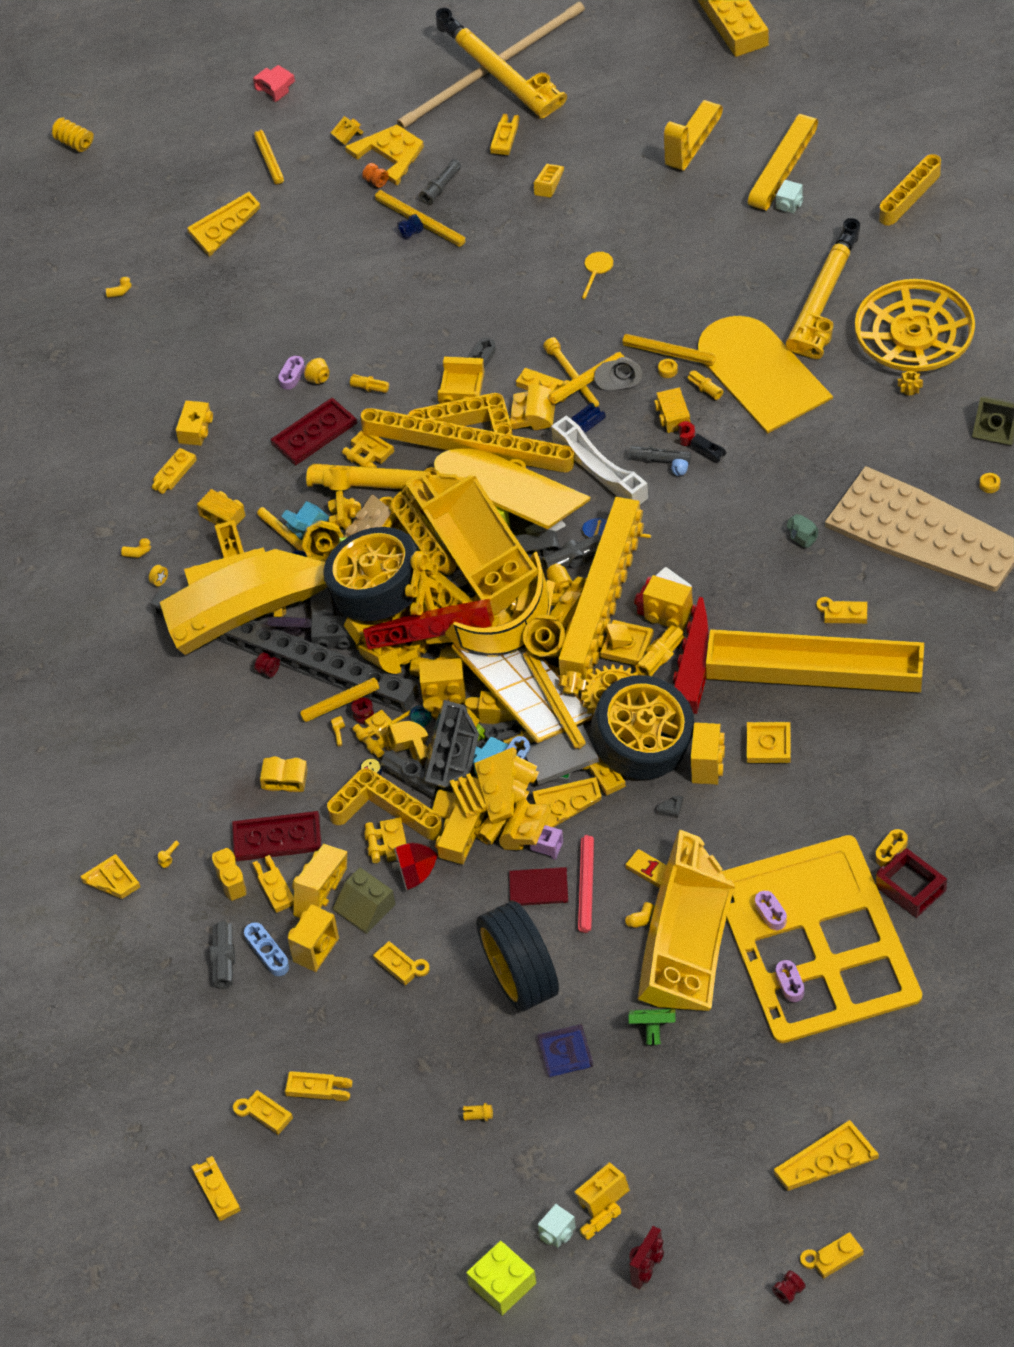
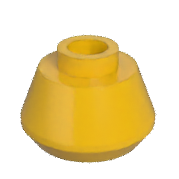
(316, 371)

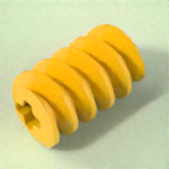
(72, 134)

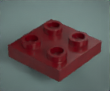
(645, 1257)

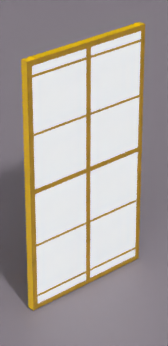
(520, 693)

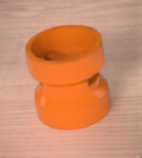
(375, 175)

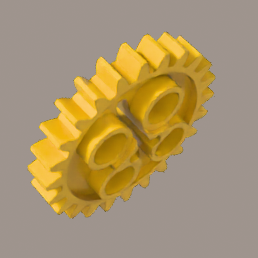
(599, 682)

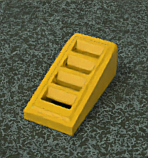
(547, 181)

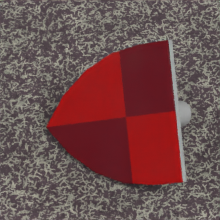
(414, 862)

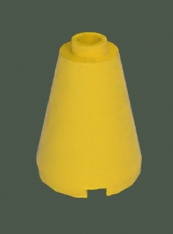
(544, 636)

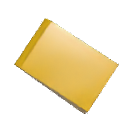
(228, 539)

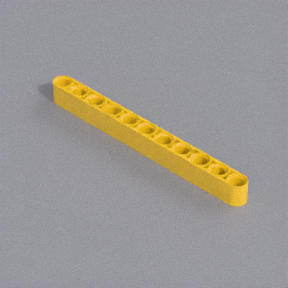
(454, 436)

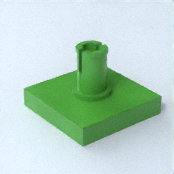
(652, 1019)

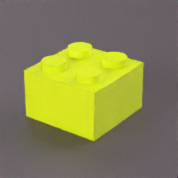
(501, 1277)

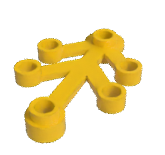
(420, 565)

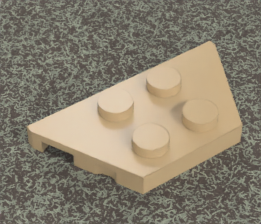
(370, 516)

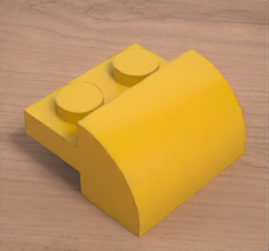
(532, 408)
(389, 657)
(524, 825)

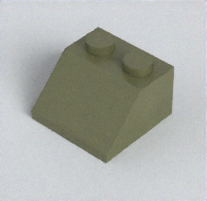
(995, 420)
(364, 900)

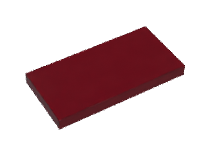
(313, 431)
(276, 836)

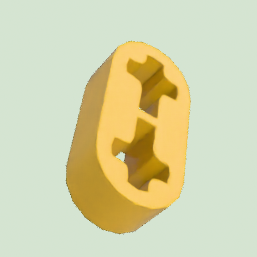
(888, 845)

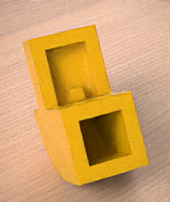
(409, 736)

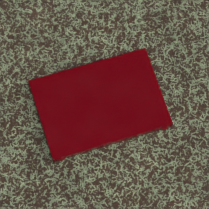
(539, 886)

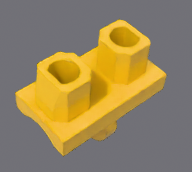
(345, 510)

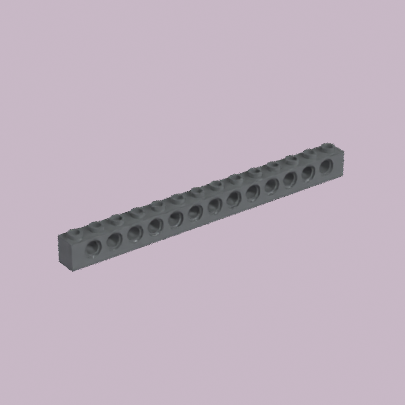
(312, 659)

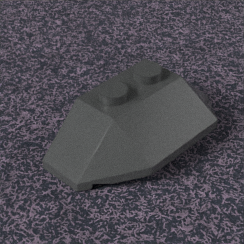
(451, 745)

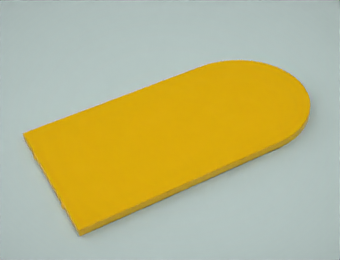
(761, 371)
(514, 486)

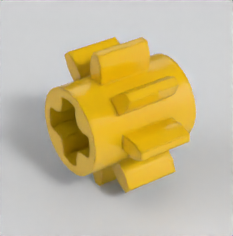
(910, 383)
(572, 683)

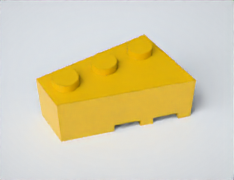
(319, 878)

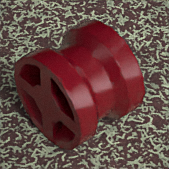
(267, 665)
(367, 709)

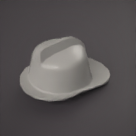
(618, 374)

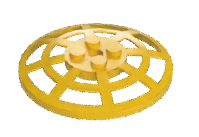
(919, 320)

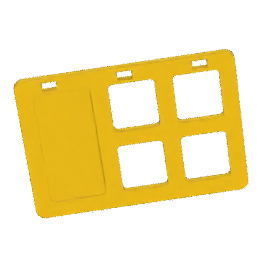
(813, 888)

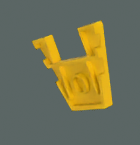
(394, 145)

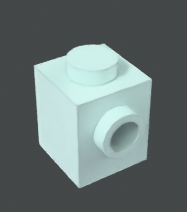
(789, 196)
(556, 1226)

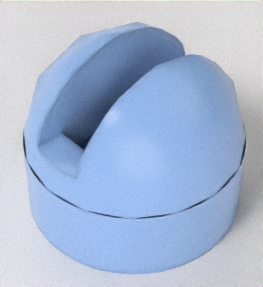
(679, 467)

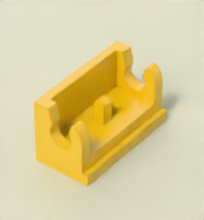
(602, 1189)

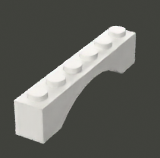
(619, 481)

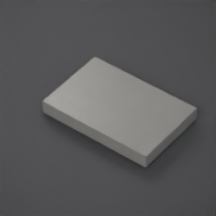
(559, 757)

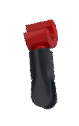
(688, 437)

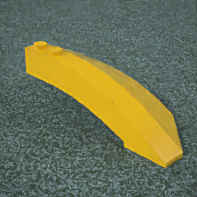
(474, 536)
(239, 595)
(686, 929)

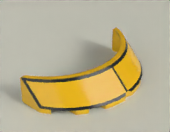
(507, 637)

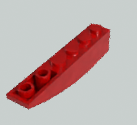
(429, 624)
(692, 672)

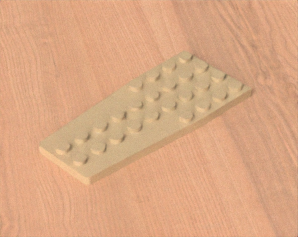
(922, 530)

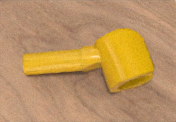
(337, 724)
(164, 856)

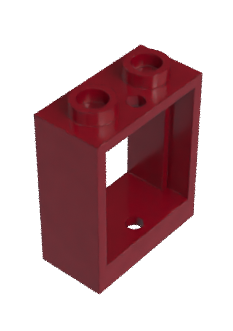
(919, 903)

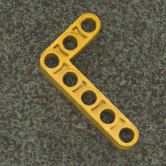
(683, 142)
(470, 411)
(415, 523)
(388, 801)

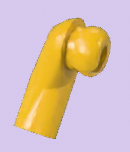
(124, 286)
(136, 552)
(640, 918)

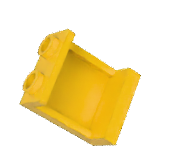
(461, 379)

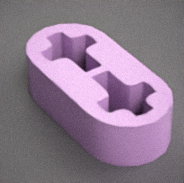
(287, 371)
(774, 907)
(785, 982)

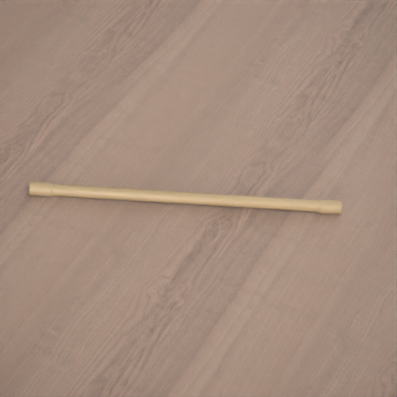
(412, 116)

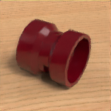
(788, 1287)

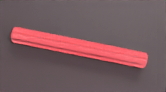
(586, 884)

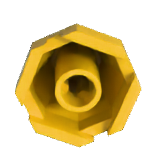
(321, 539)

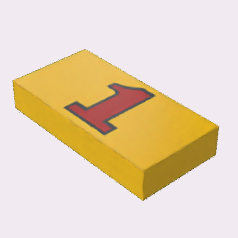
(646, 867)

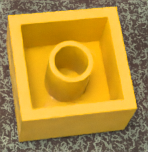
(667, 602)
(443, 680)
(707, 753)
(313, 937)

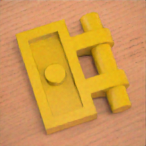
(372, 446)
(373, 723)
(392, 835)

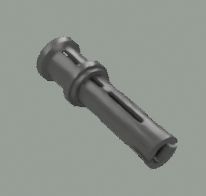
(435, 187)

